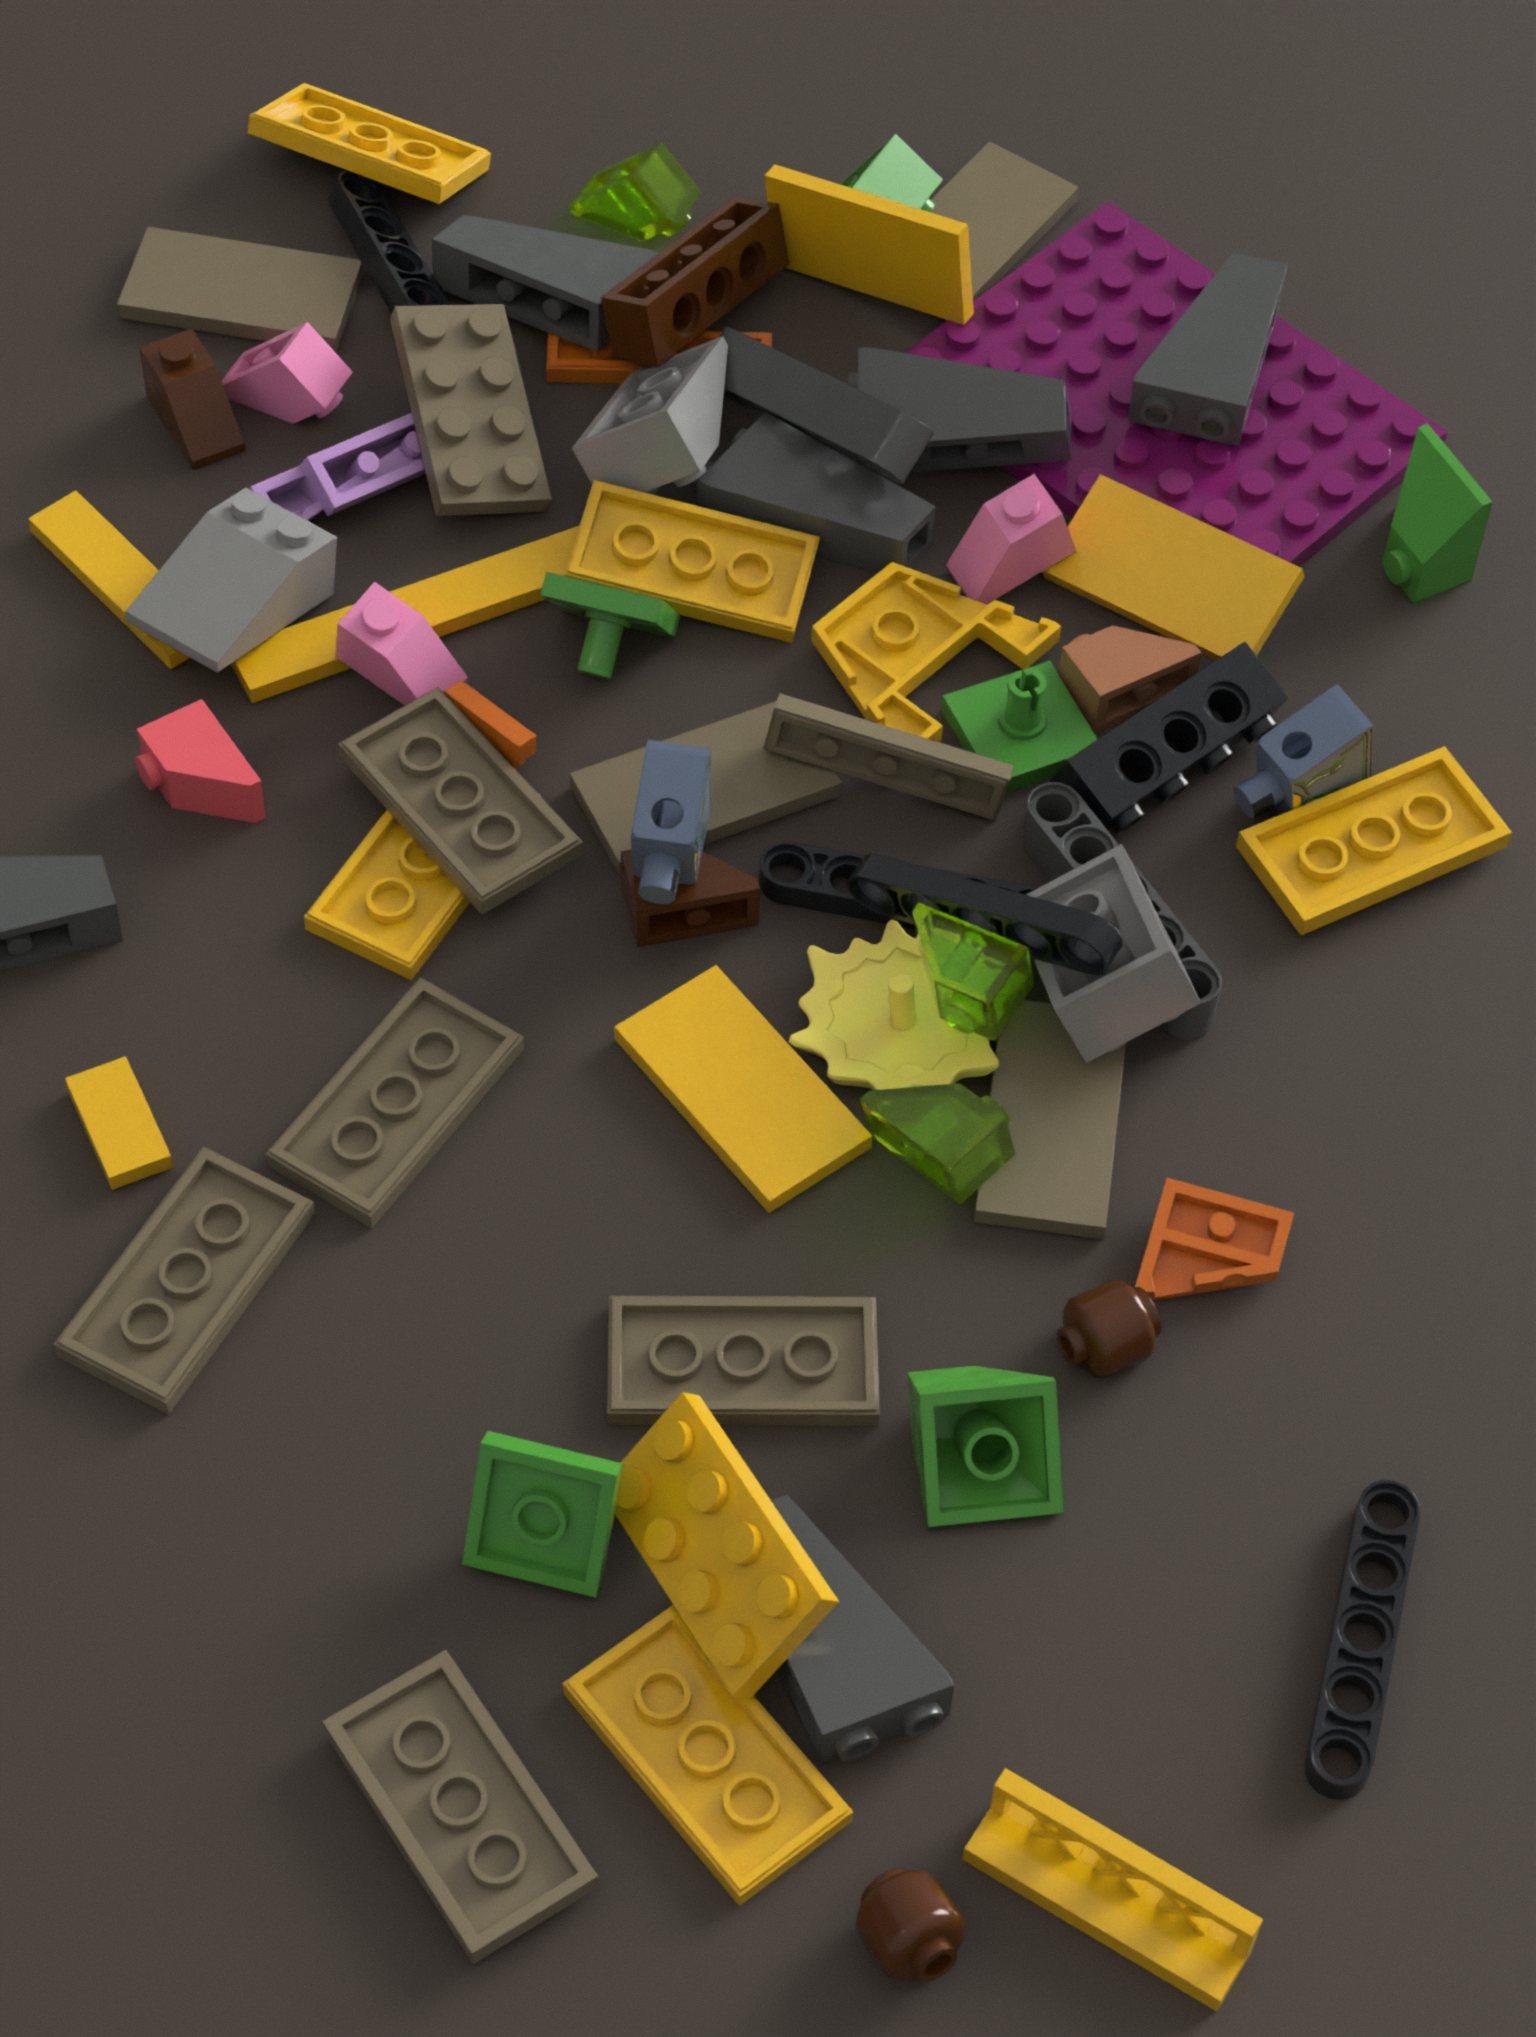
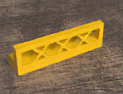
(1113, 1890)

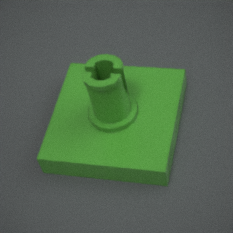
(608, 614)
(1020, 721)
(541, 1513)

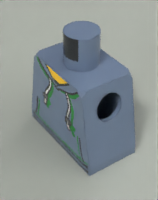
(1309, 756)
(670, 818)

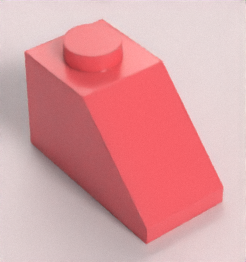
(199, 766)

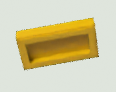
(119, 1123)

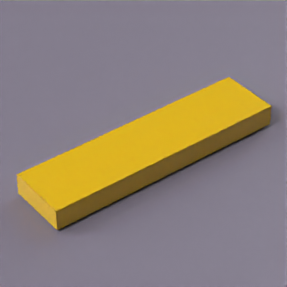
(100, 561)

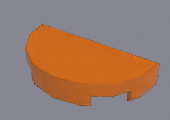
(501, 730)

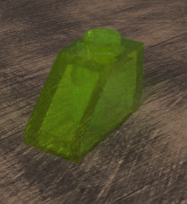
(639, 195)
(972, 972)
(942, 1133)

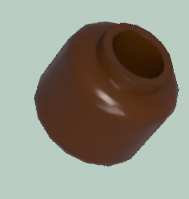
(1109, 1328)
(910, 1925)

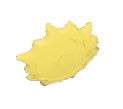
(880, 1020)

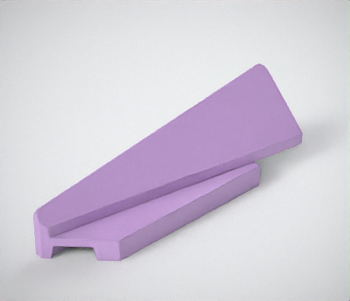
(348, 471)

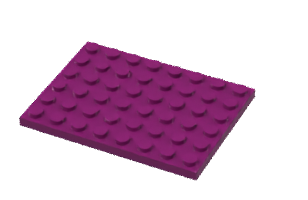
(1092, 312)

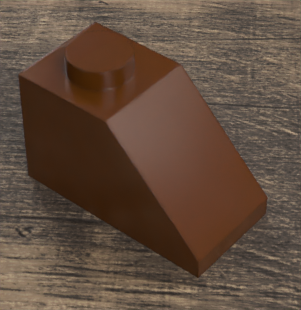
(191, 399)
(716, 903)

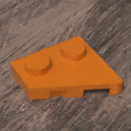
(1211, 1242)

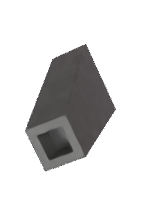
(536, 273)
(1212, 358)
(973, 410)
(805, 486)
(54, 907)
(861, 1667)

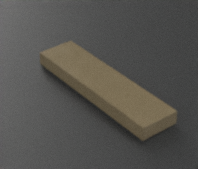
(888, 756)

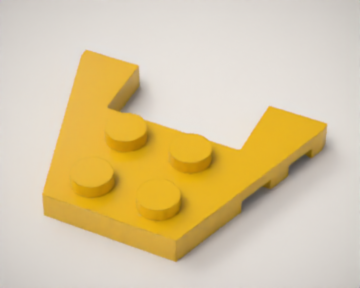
(905, 630)

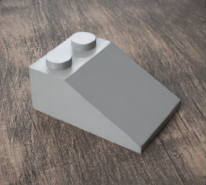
(659, 423)
(237, 580)
(1144, 980)

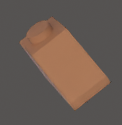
(1123, 672)

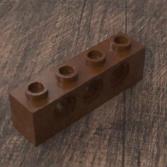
(695, 281)

